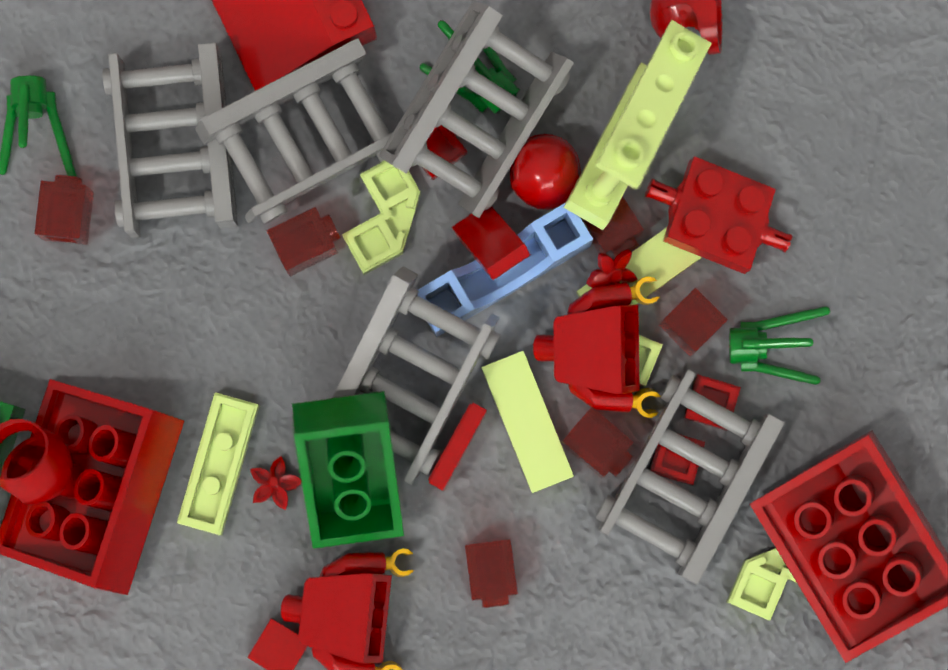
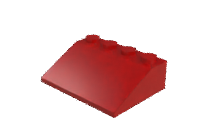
(288, 34)
(116, 480)
(857, 546)

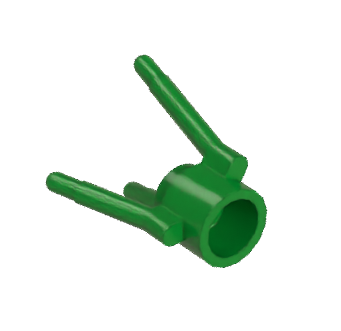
(499, 75)
(27, 101)
(749, 345)

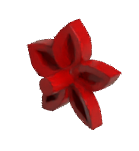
(612, 270)
(274, 483)

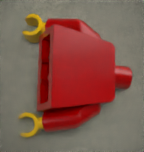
(599, 348)
(347, 611)

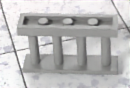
(265, 108)
(433, 108)
(212, 159)
(383, 338)
(734, 475)

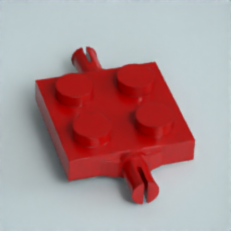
(719, 215)

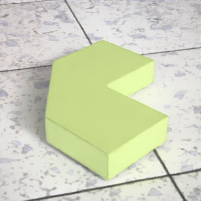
(385, 234)
(760, 584)

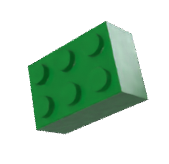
(347, 469)

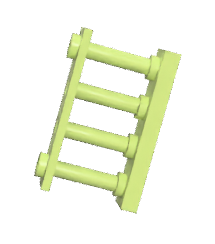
(637, 125)

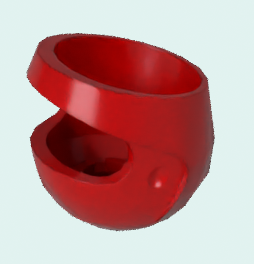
(700, 14)
(545, 171)
(37, 466)

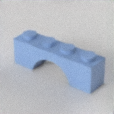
(471, 290)

